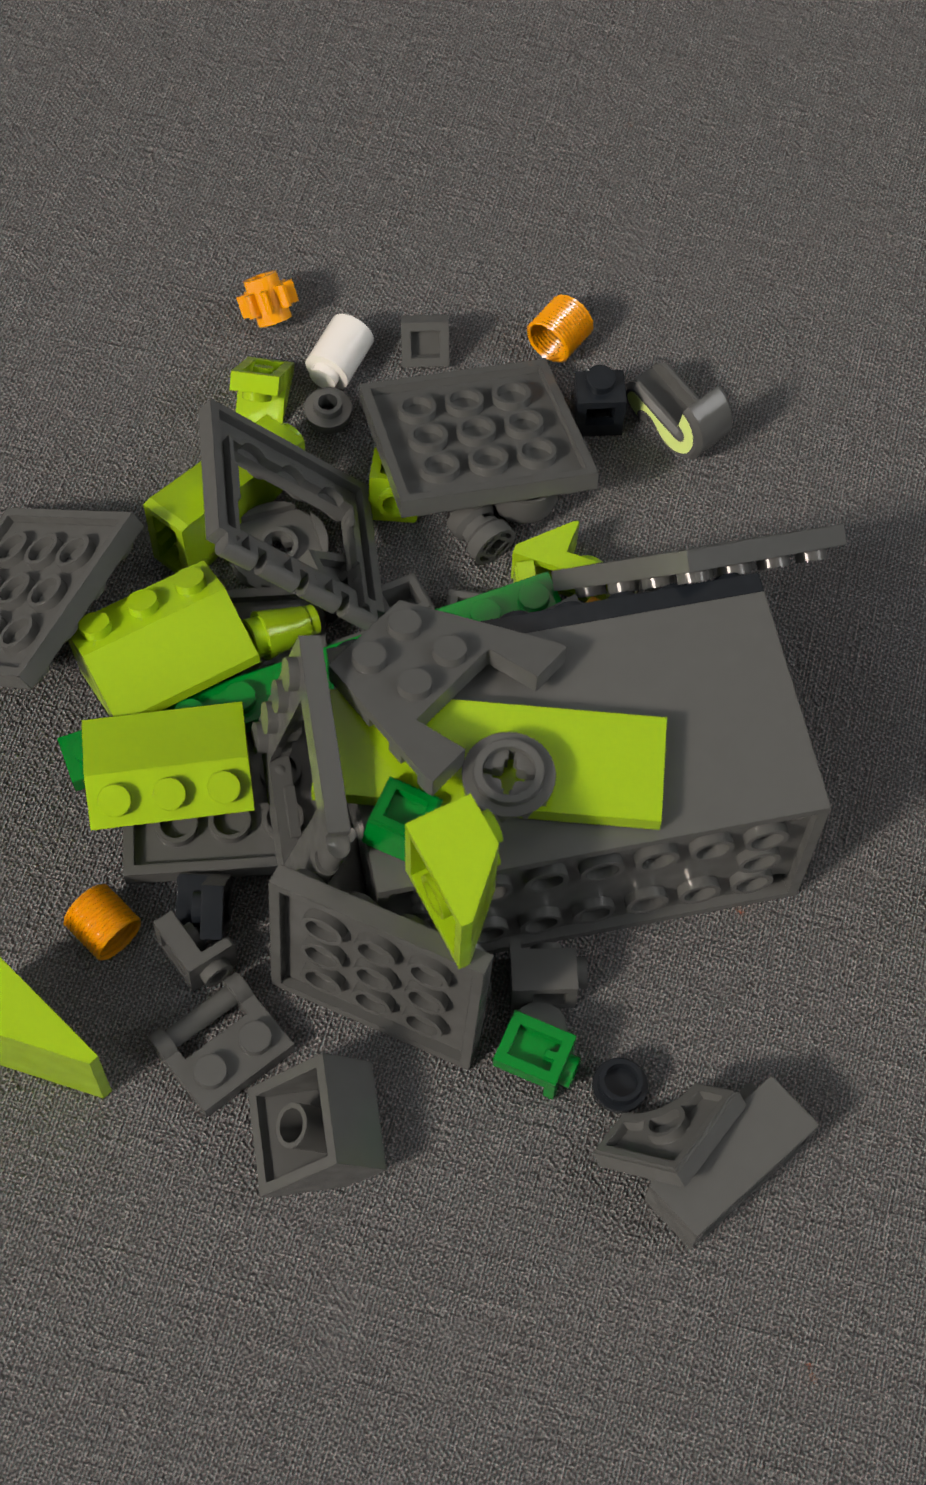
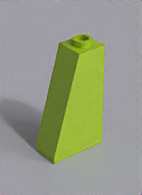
(177, 511)

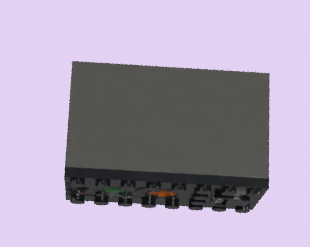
(737, 769)

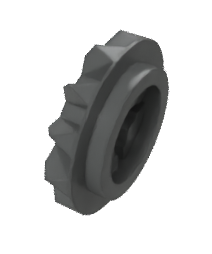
(490, 758)

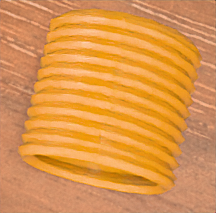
(560, 328)
(102, 921)

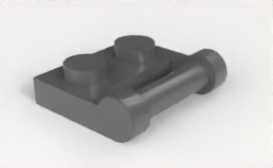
(231, 1058)

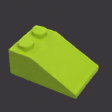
(41, 1042)

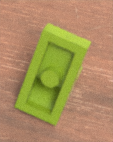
(262, 387)
(555, 552)

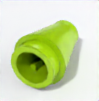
(278, 629)

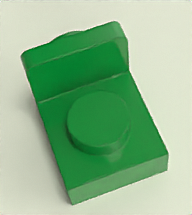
(538, 1053)

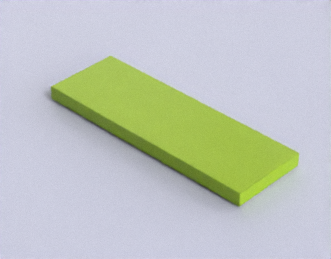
(603, 761)

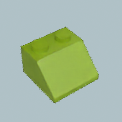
(454, 870)

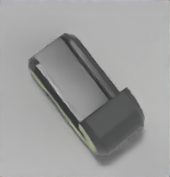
(679, 416)

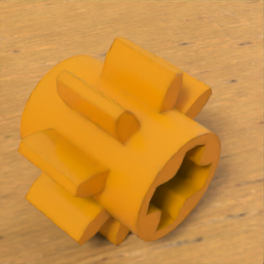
(267, 299)

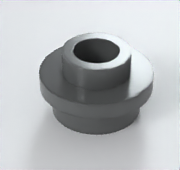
(331, 420)

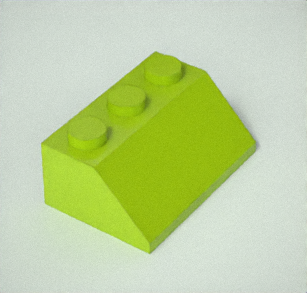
(162, 643)
(166, 765)

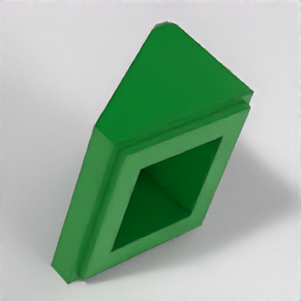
(395, 807)

